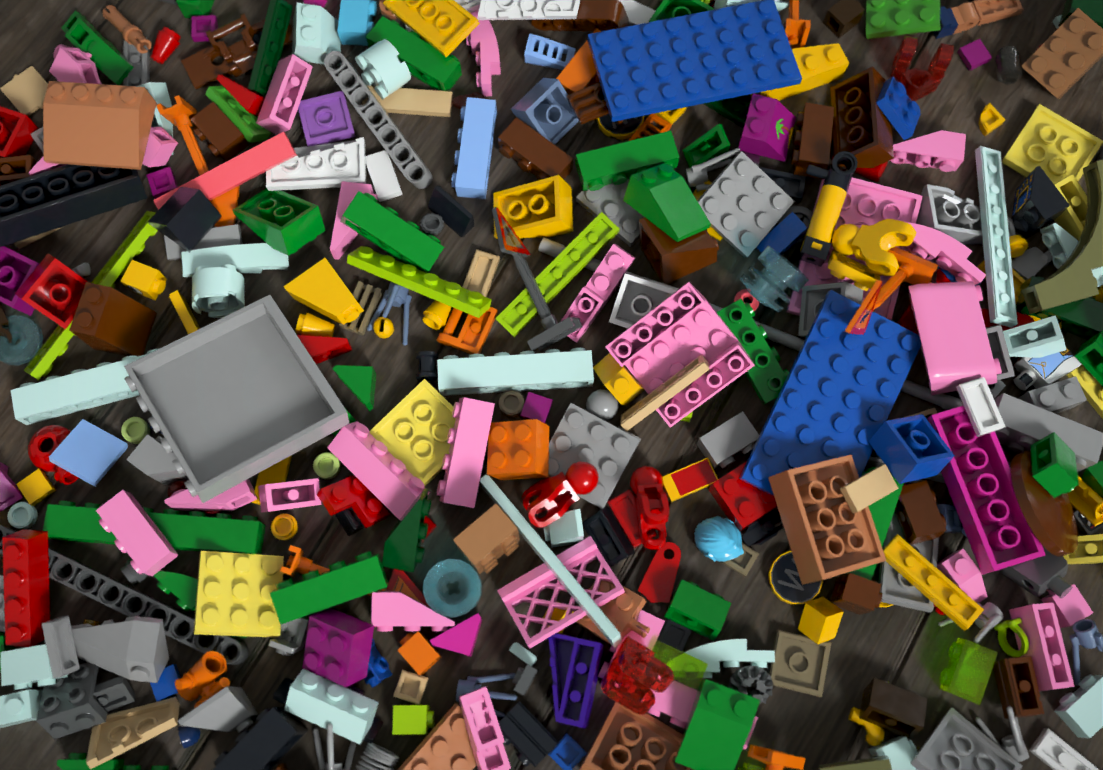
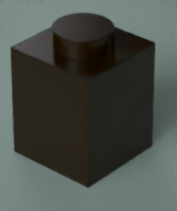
(843, 16)

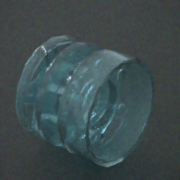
(773, 279)
(437, 589)

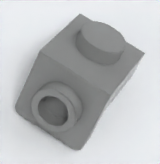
(292, 637)

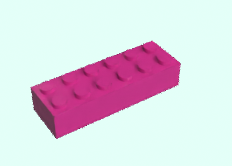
(984, 494)

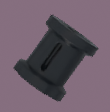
(427, 365)

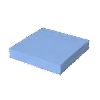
(88, 452)

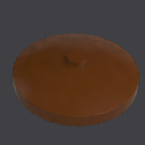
(1048, 517)

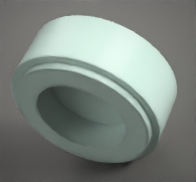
(22, 515)

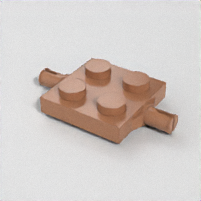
(621, 611)

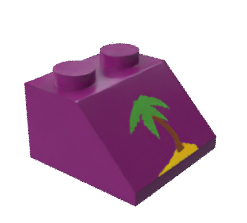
(767, 128)

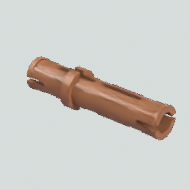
(130, 32)

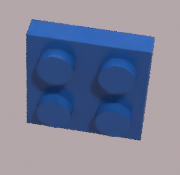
(898, 107)

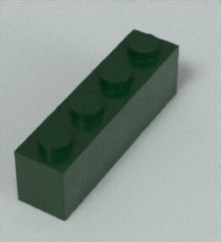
(1078, 317)

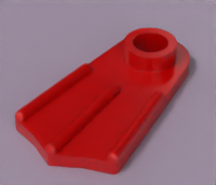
(661, 575)

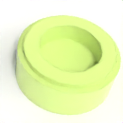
(135, 429)
(326, 465)

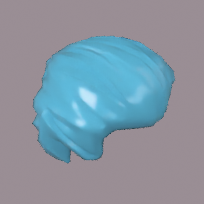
(718, 539)

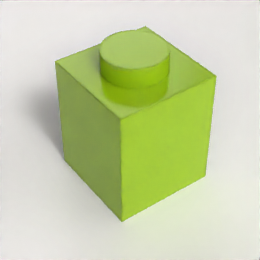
(412, 719)

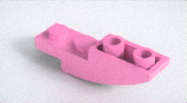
(486, 49)
(947, 253)
(599, 289)

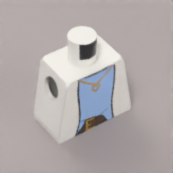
(1044, 370)

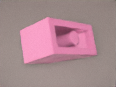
(964, 573)

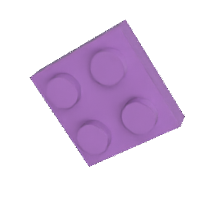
(326, 119)

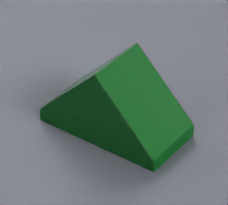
(707, 146)
(360, 381)

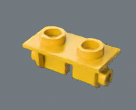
(1087, 502)

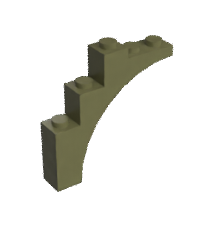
(1075, 277)

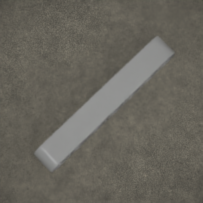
(372, 110)

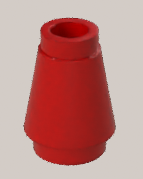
(164, 45)

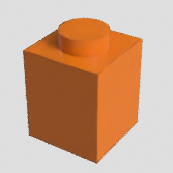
(418, 652)

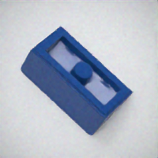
(784, 234)

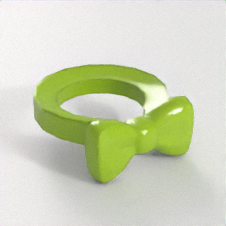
(1002, 630)

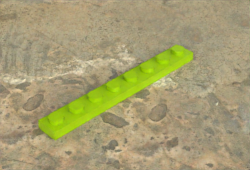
(116, 265)

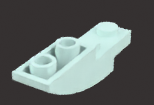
(731, 653)

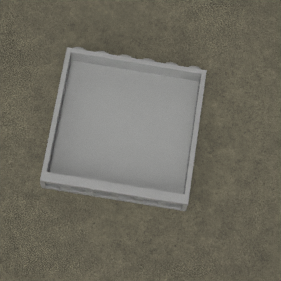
(235, 398)

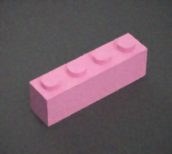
(466, 452)
(376, 468)
(678, 702)

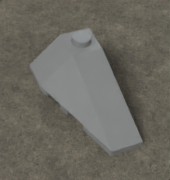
(952, 215)
(127, 648)

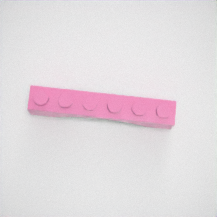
(77, 67)

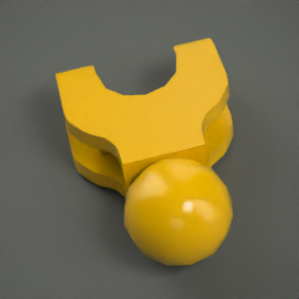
(873, 242)

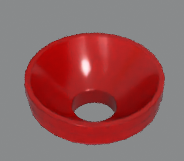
(39, 458)

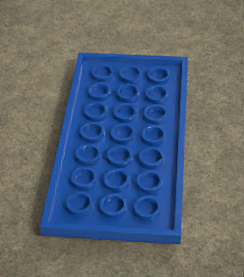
(693, 59)
(833, 393)

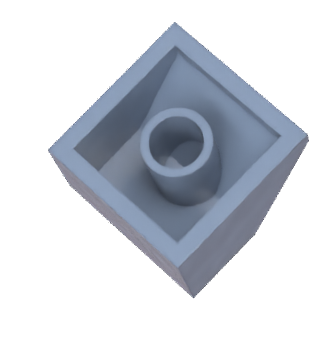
(547, 110)

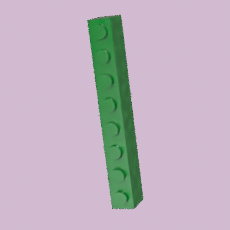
(183, 532)

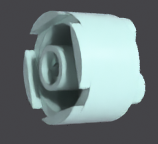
(383, 68)
(217, 290)

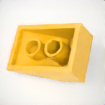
(537, 208)

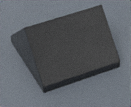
(186, 217)

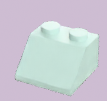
(314, 33)

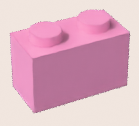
(289, 495)

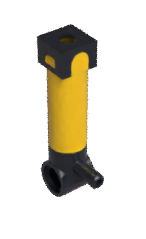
(828, 207)

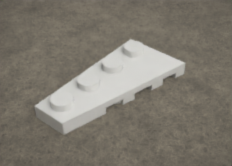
(528, 9)
(321, 168)

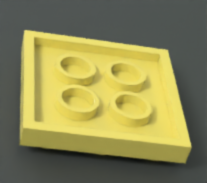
(1053, 145)
(418, 431)
(236, 595)

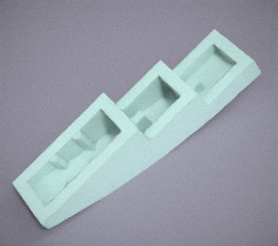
(245, 257)

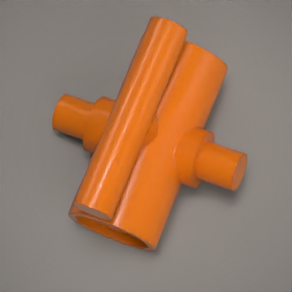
(202, 678)

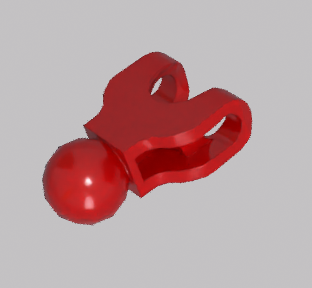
(559, 492)
(651, 505)

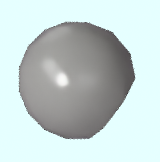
(602, 404)

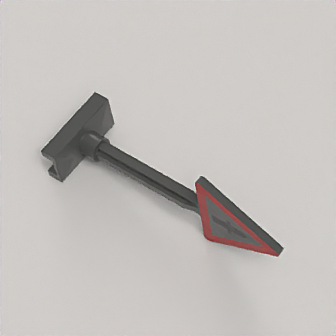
(511, 244)

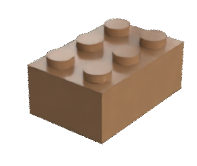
(1067, 54)
(488, 539)

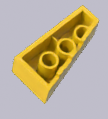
(817, 67)

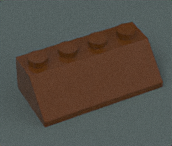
(858, 120)

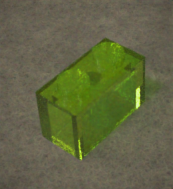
(967, 670)

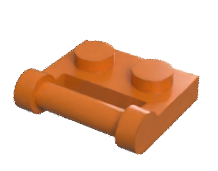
(472, 333)

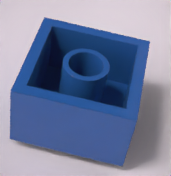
(911, 448)

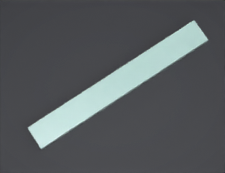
(995, 237)
(552, 562)

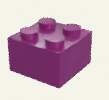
(13, 273)
(338, 647)

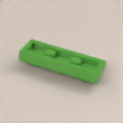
(237, 114)

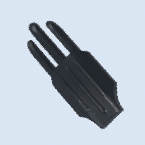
(762, 530)

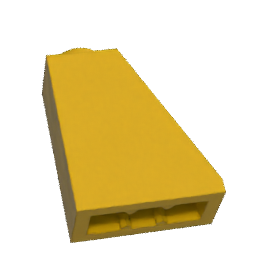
(325, 293)

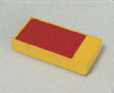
(689, 480)

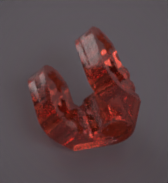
(916, 81)
(635, 672)

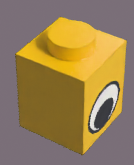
(144, 280)

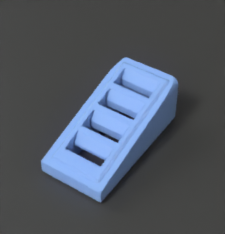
(551, 46)

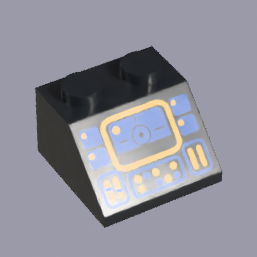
(1036, 204)

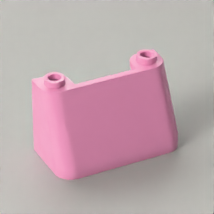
(952, 334)

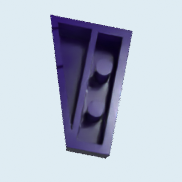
(575, 677)

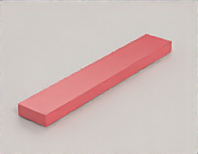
(239, 169)

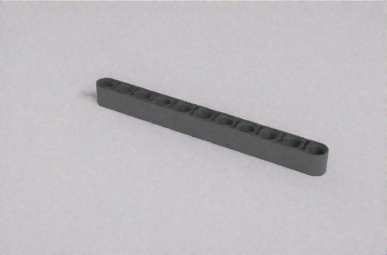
(126, 600)

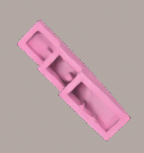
(484, 731)

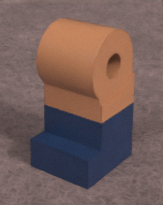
(956, 20)

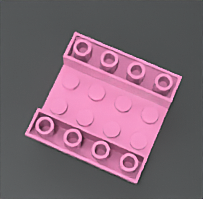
(674, 337)

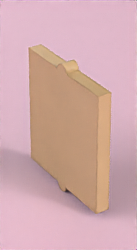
(26, 91)

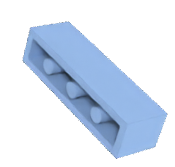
(475, 148)

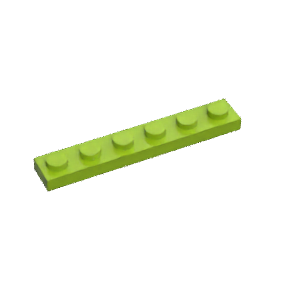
(559, 272)
(419, 281)

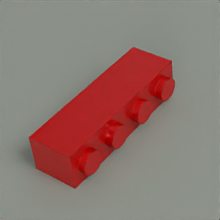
(26, 586)

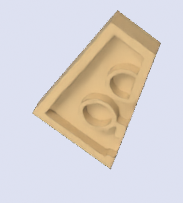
(130, 728)

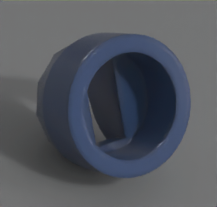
(188, 735)

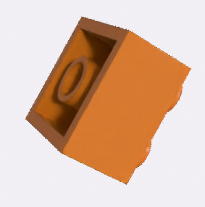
(518, 450)

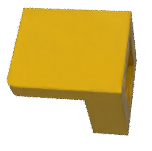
(820, 620)

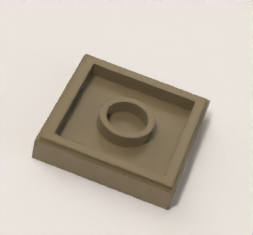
(799, 663)

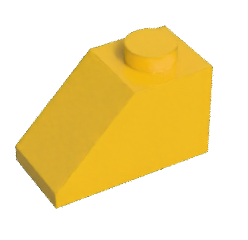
(618, 380)

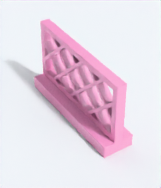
(541, 578)

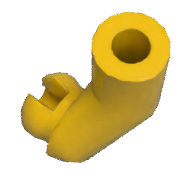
(875, 733)

